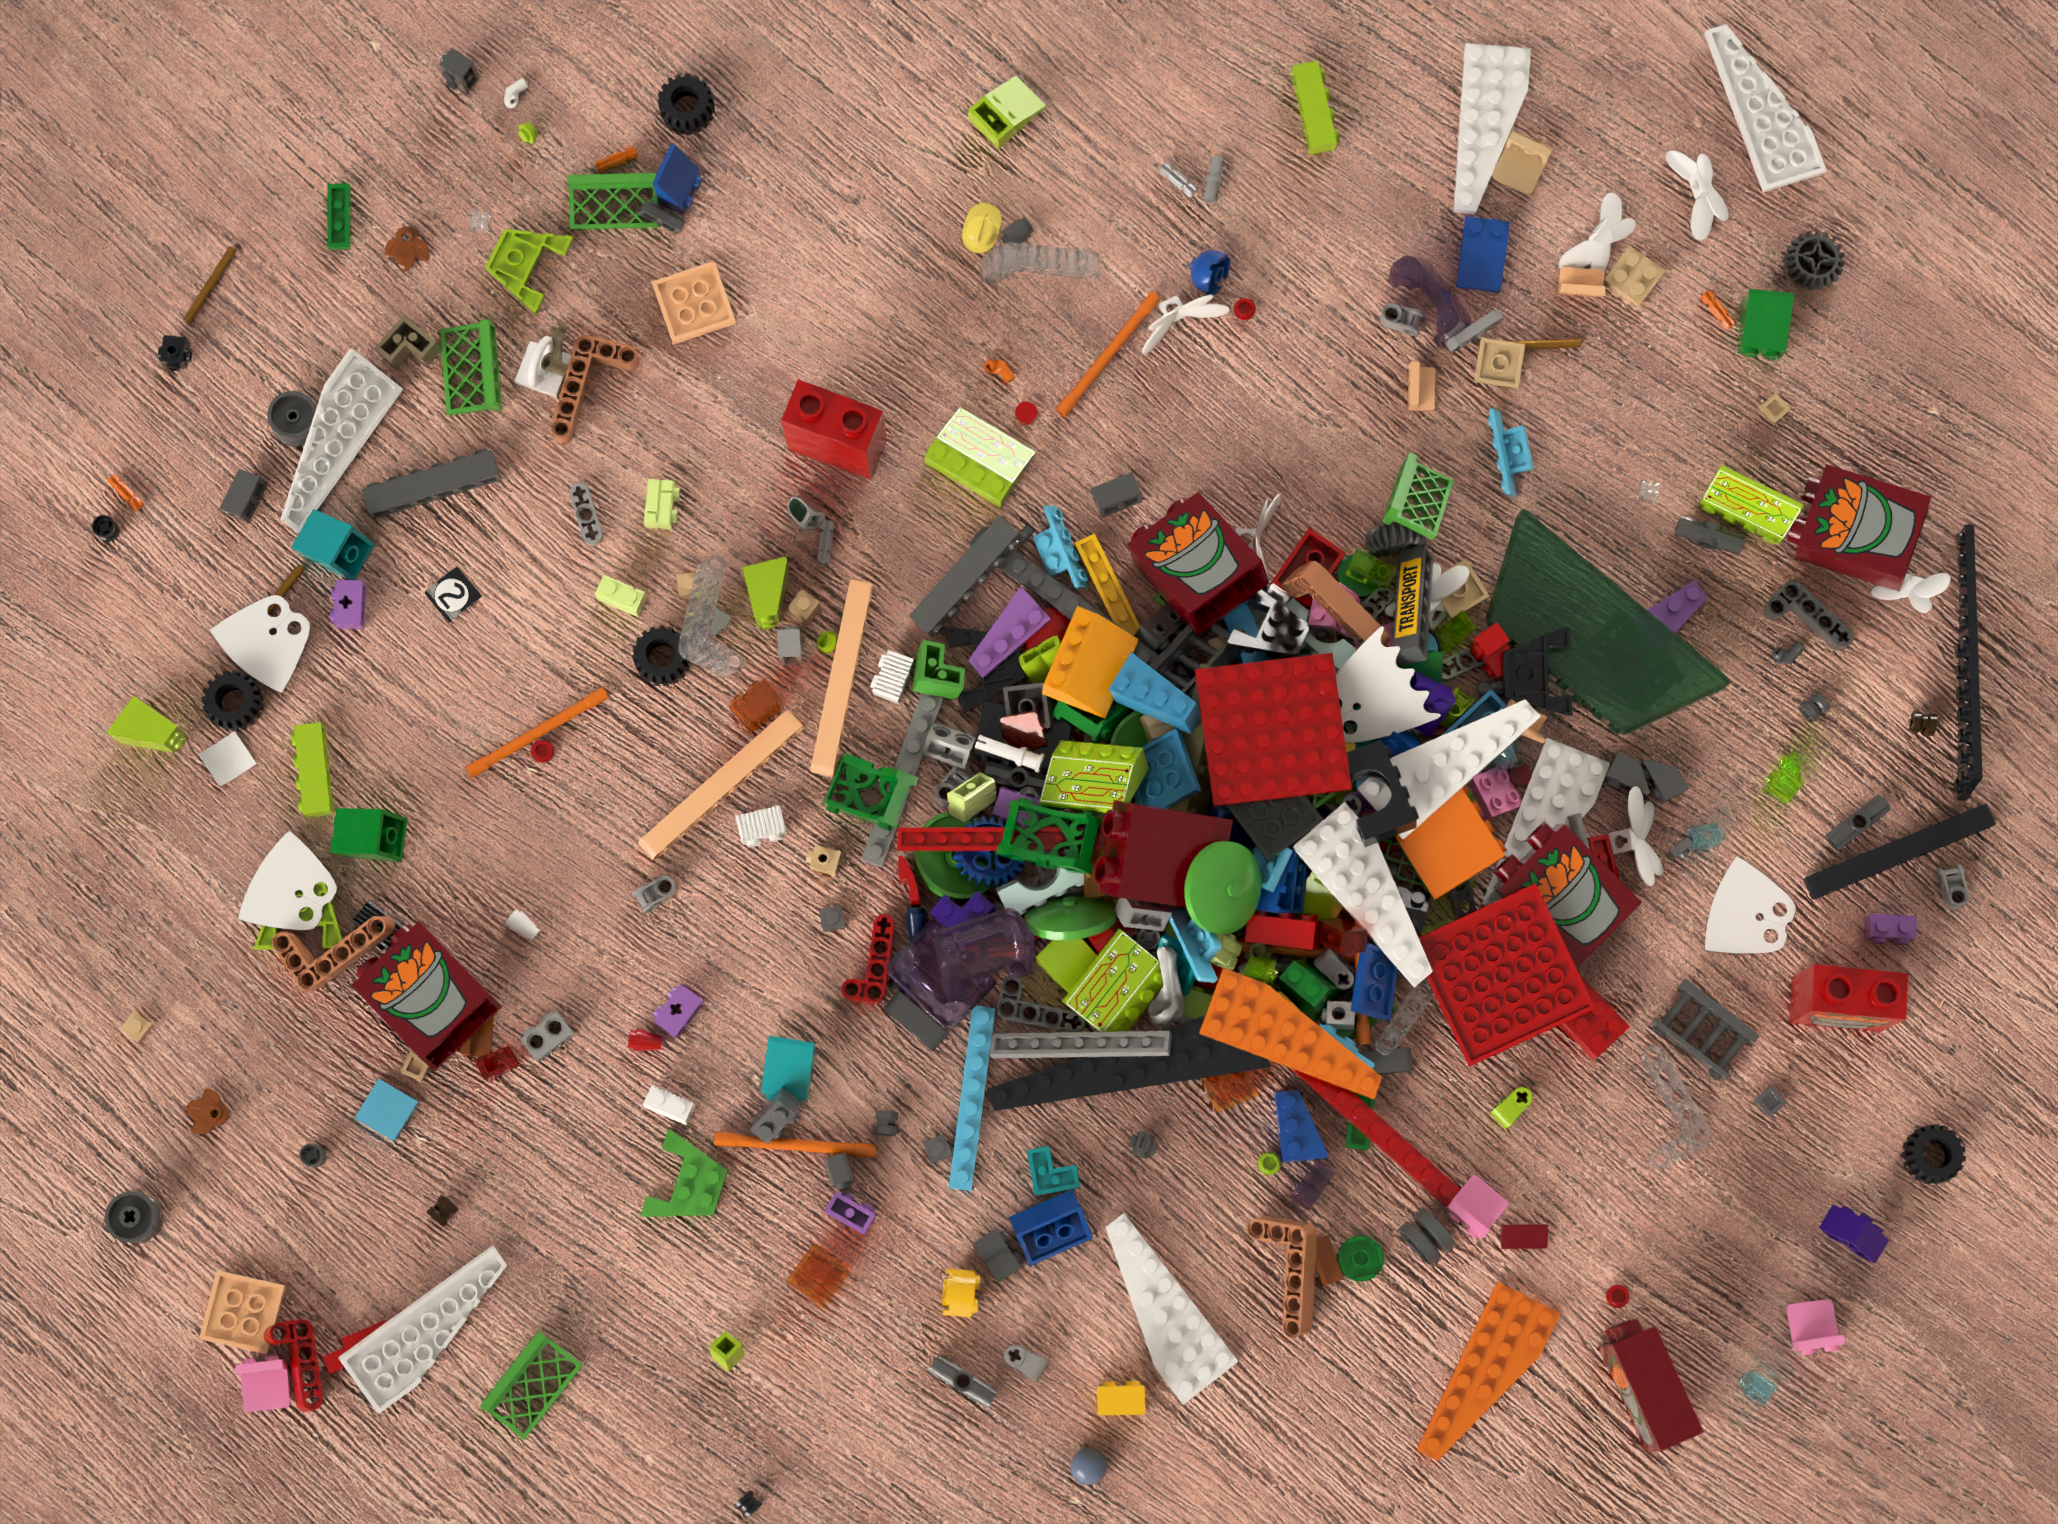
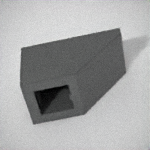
(1626, 774)
(1665, 780)

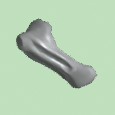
(1169, 1002)

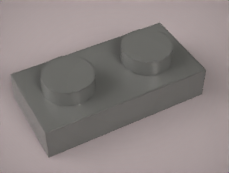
(655, 214)

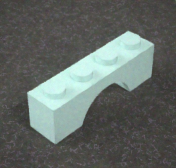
(1341, 650)
(1019, 896)

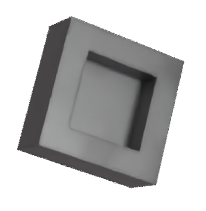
(1680, 850)
(832, 918)
(1769, 1101)
(937, 1149)

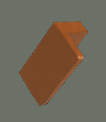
(480, 1042)
(1326, 1262)

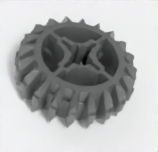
(1832, 260)
(1392, 539)

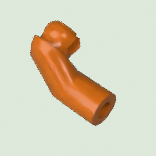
(999, 367)

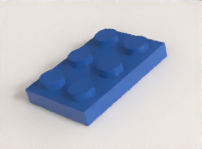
(1374, 984)

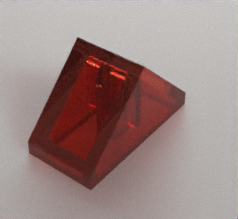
(497, 1063)

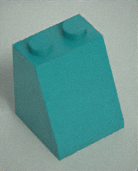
(333, 545)
(789, 1066)

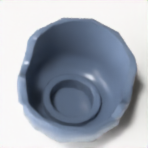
(1088, 1466)

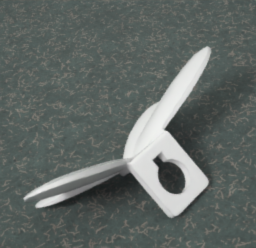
(1707, 199)
(1609, 230)
(1195, 308)
(1265, 517)
(1442, 586)
(1916, 589)
(1641, 819)

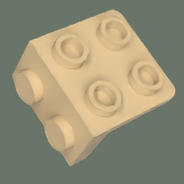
(1521, 163)

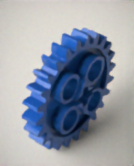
(1002, 872)

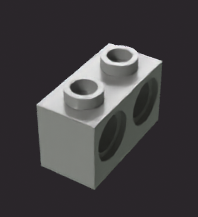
(790, 646)
(949, 745)
(1142, 914)
(551, 1042)

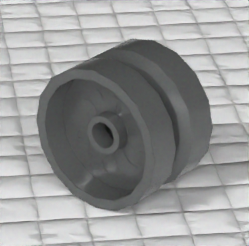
(287, 407)
(145, 1211)
(1426, 1237)

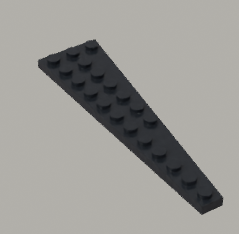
(1967, 672)
(1190, 1058)

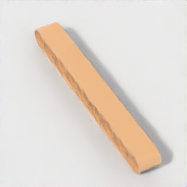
(841, 678)
(720, 785)

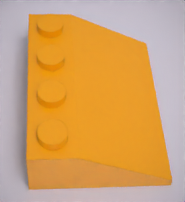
(1088, 662)

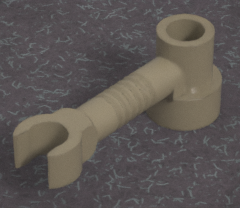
(553, 362)

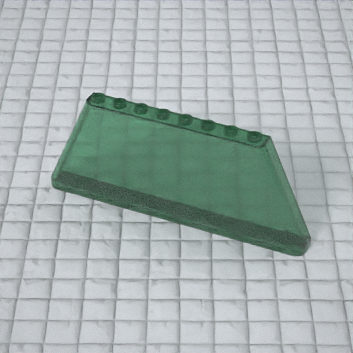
(1618, 653)

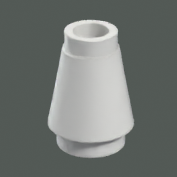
(522, 925)

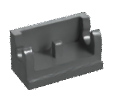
(243, 495)
(1116, 495)

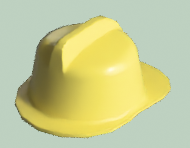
(981, 228)

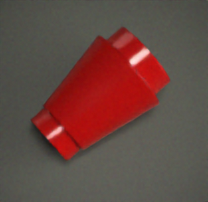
(643, 1040)

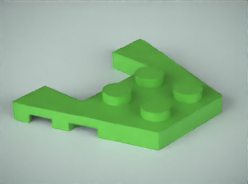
(696, 1187)

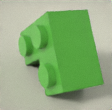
(933, 676)

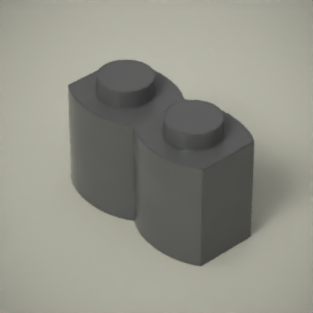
(839, 1172)
(997, 1255)

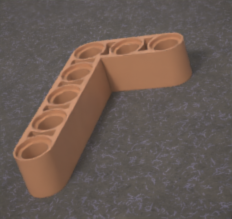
(582, 378)
(1341, 606)
(335, 955)
(1294, 1267)

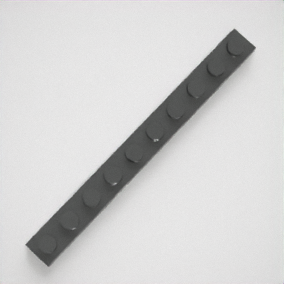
(1053, 592)

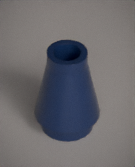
(915, 920)

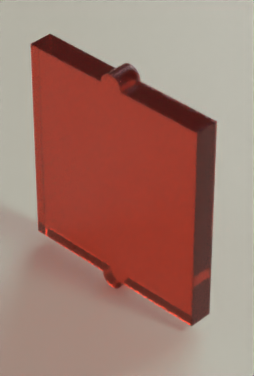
(1024, 730)

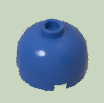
(1208, 270)

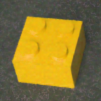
(1120, 1399)

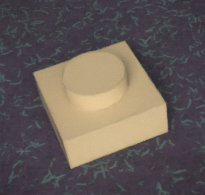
(1774, 409)
(685, 584)
(136, 1027)
(414, 1067)

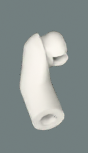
(512, 93)

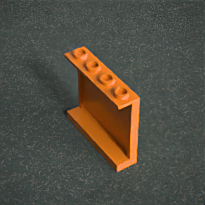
(1452, 845)

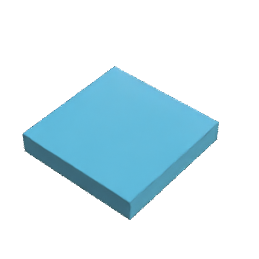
(386, 1110)

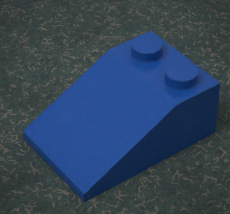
(677, 181)
(1482, 254)

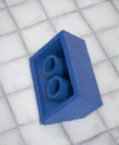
(1050, 1227)

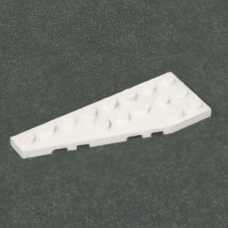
(1491, 97)
(1773, 133)
(344, 419)
(1449, 762)
(1560, 786)
(1365, 889)
(1176, 1333)
(403, 1349)

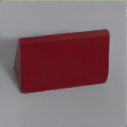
(1524, 1236)

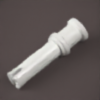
(1020, 756)

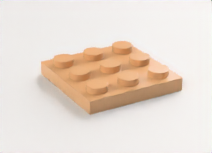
(693, 302)
(241, 1311)

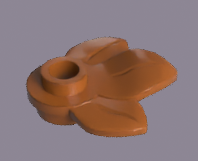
(407, 251)
(204, 1111)

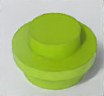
(528, 132)
(827, 642)
(1269, 1163)

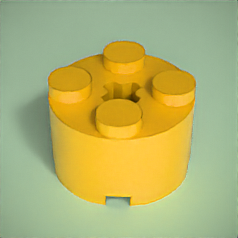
(960, 1292)

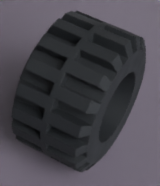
(683, 87)
(646, 644)
(225, 684)
(1952, 1149)

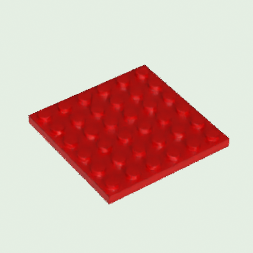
(1273, 729)
(1503, 975)

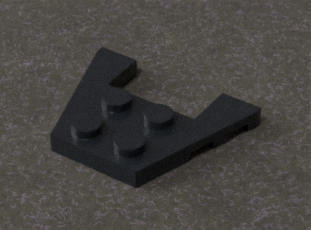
(1279, 634)
(1527, 672)
(1005, 675)

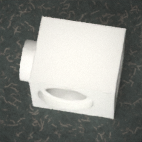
(1346, 1023)

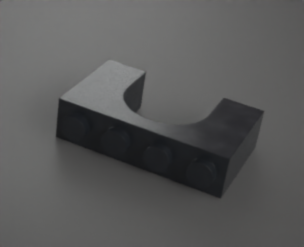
(991, 728)
(1397, 815)

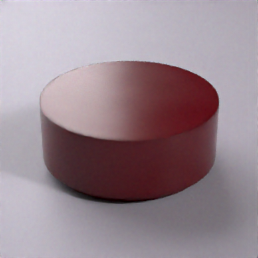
(1520, 776)

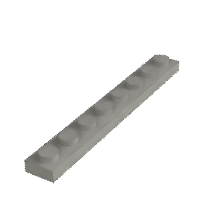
(909, 762)
(1081, 1044)

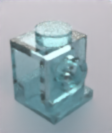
(1696, 835)
(1756, 1387)

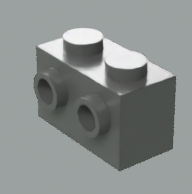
(458, 71)
(1160, 628)
(775, 1115)

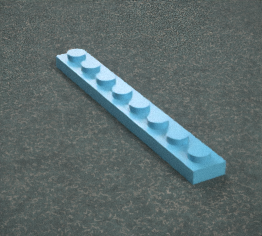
(972, 1098)

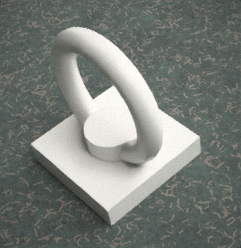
(531, 373)

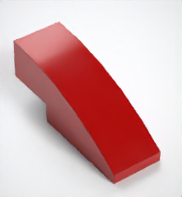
(331, 1360)

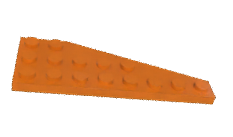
(1269, 1026)
(1499, 1351)

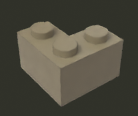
(407, 339)

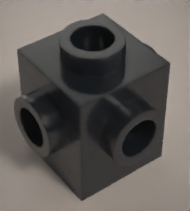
(175, 353)

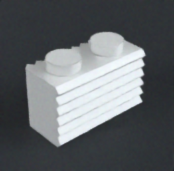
(892, 677)
(761, 826)
(669, 1105)

